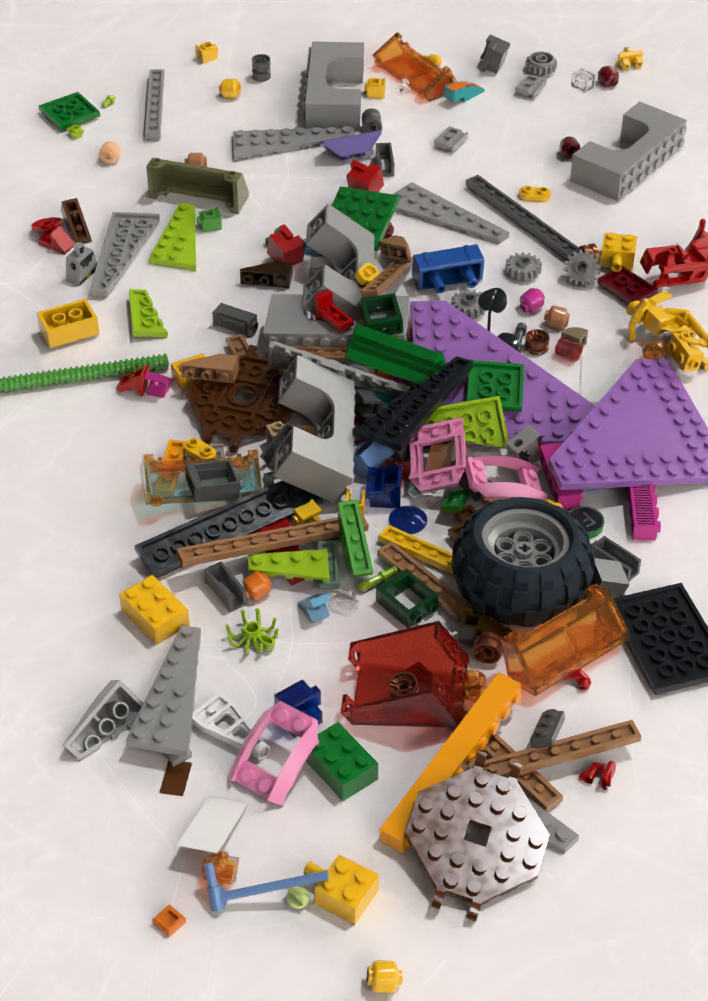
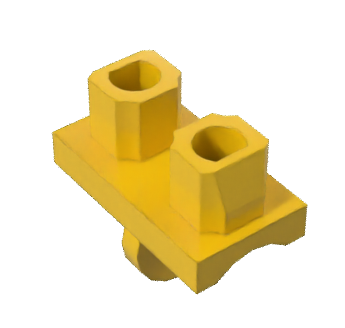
(630, 57)

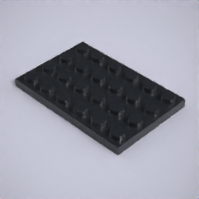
(666, 637)

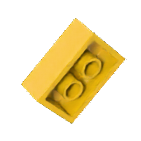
(68, 323)
(154, 609)

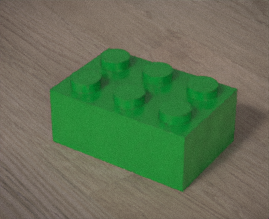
(342, 762)

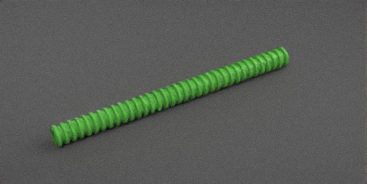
(82, 373)

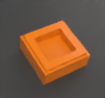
(169, 920)

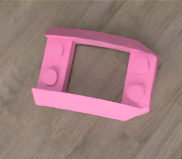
(433, 434)
(527, 474)
(258, 779)

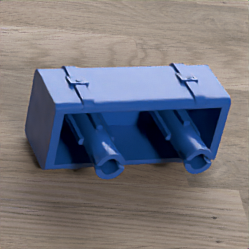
(448, 268)

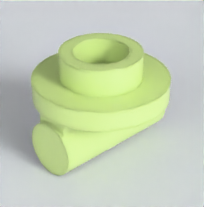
(297, 897)

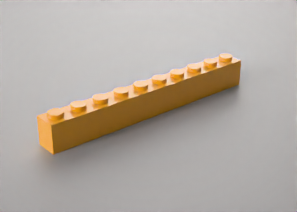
(456, 753)

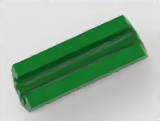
(393, 355)

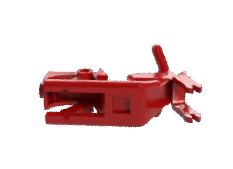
(674, 259)

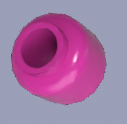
(532, 300)

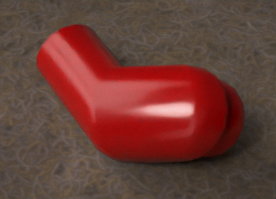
(581, 678)

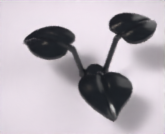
(496, 301)

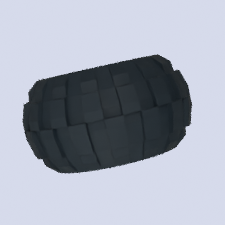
(522, 561)

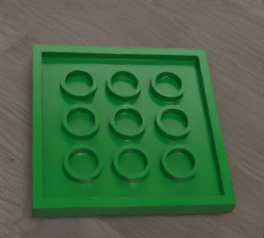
(368, 209)

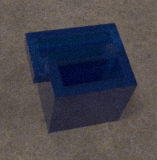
(384, 486)
(303, 699)

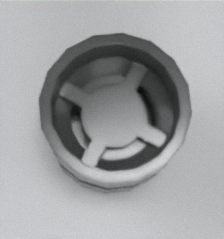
(261, 67)
(371, 120)

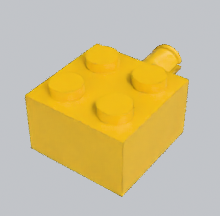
(618, 251)
(347, 890)

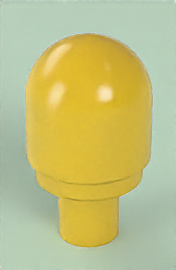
(436, 59)

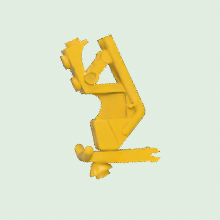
(675, 321)

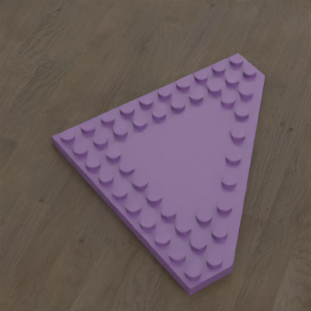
(546, 403)
(636, 435)

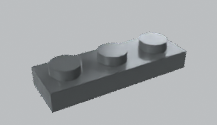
(547, 728)

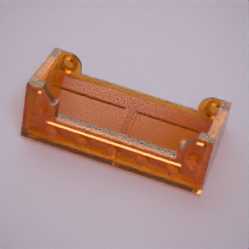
(403, 61)
(565, 642)

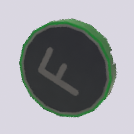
(590, 519)

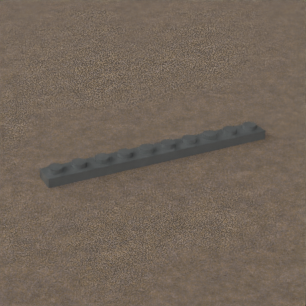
(522, 216)

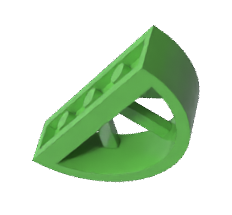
(353, 539)

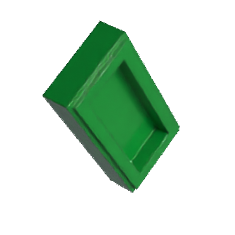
(454, 501)

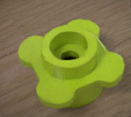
(75, 131)

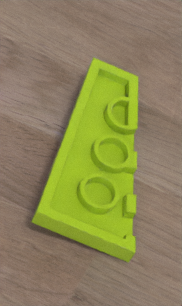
(144, 316)
(301, 564)

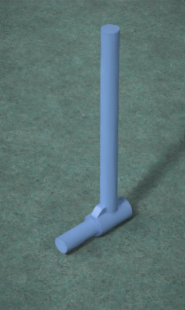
(219, 897)

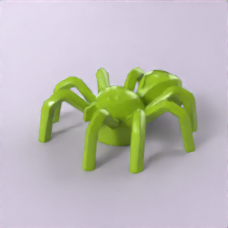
(252, 632)

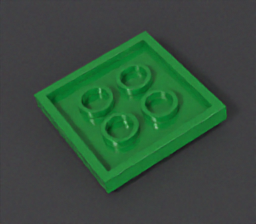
(69, 111)
(497, 379)

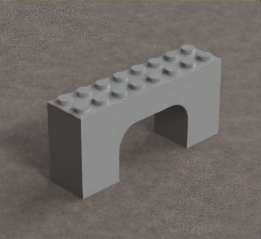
(326, 66)
(613, 173)
(348, 249)
(289, 324)
(323, 461)

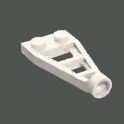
(214, 710)

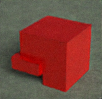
(365, 177)
(285, 247)

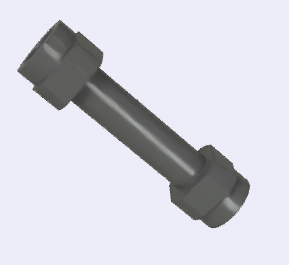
(521, 329)

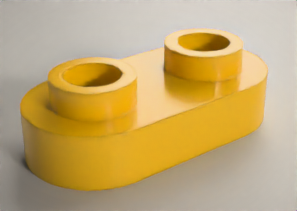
(537, 194)
(366, 274)
(199, 450)

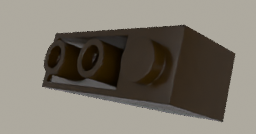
(268, 274)
(474, 624)

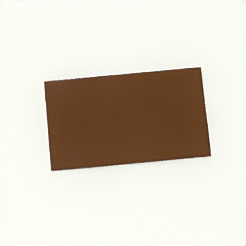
(175, 778)

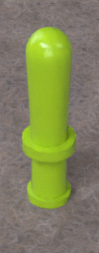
(381, 577)

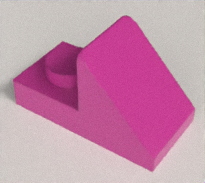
(158, 384)

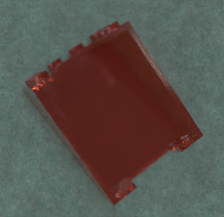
(429, 655)

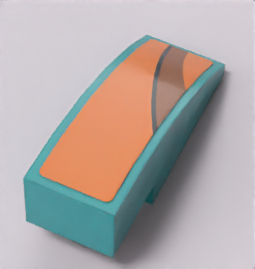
(462, 91)

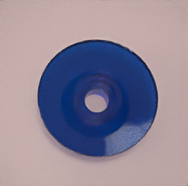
(408, 519)

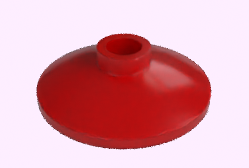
(47, 224)

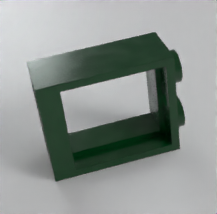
(393, 324)
(394, 586)

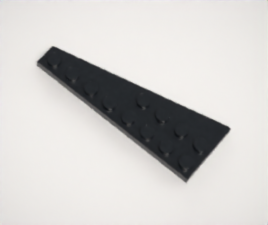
(412, 409)

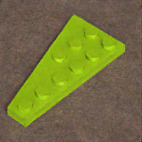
(178, 242)
(481, 418)

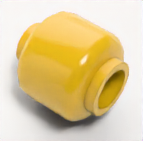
(230, 88)
(384, 976)

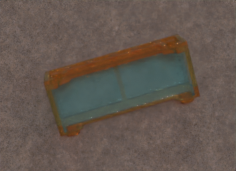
(166, 483)

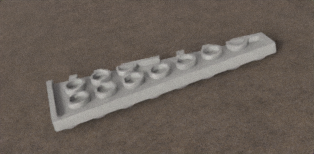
(283, 140)
(439, 211)
(121, 244)
(281, 357)
(168, 709)

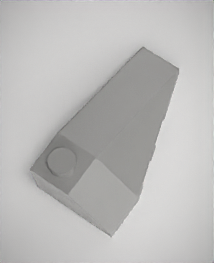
(105, 719)

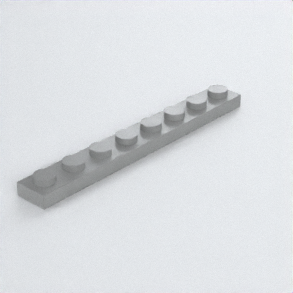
(154, 104)

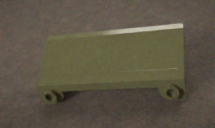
(196, 181)

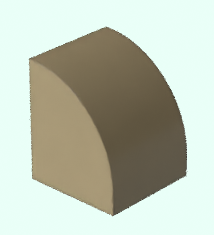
(576, 334)

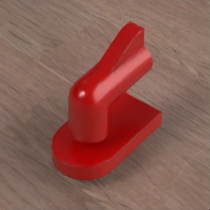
(596, 767)

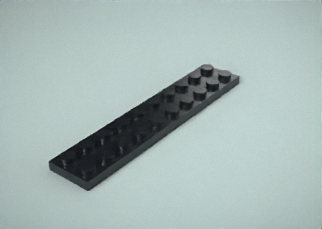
(229, 521)

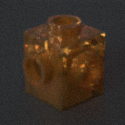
(224, 867)

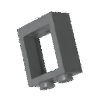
(211, 470)

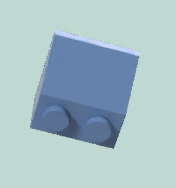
(370, 455)

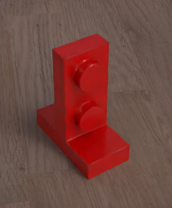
(328, 312)

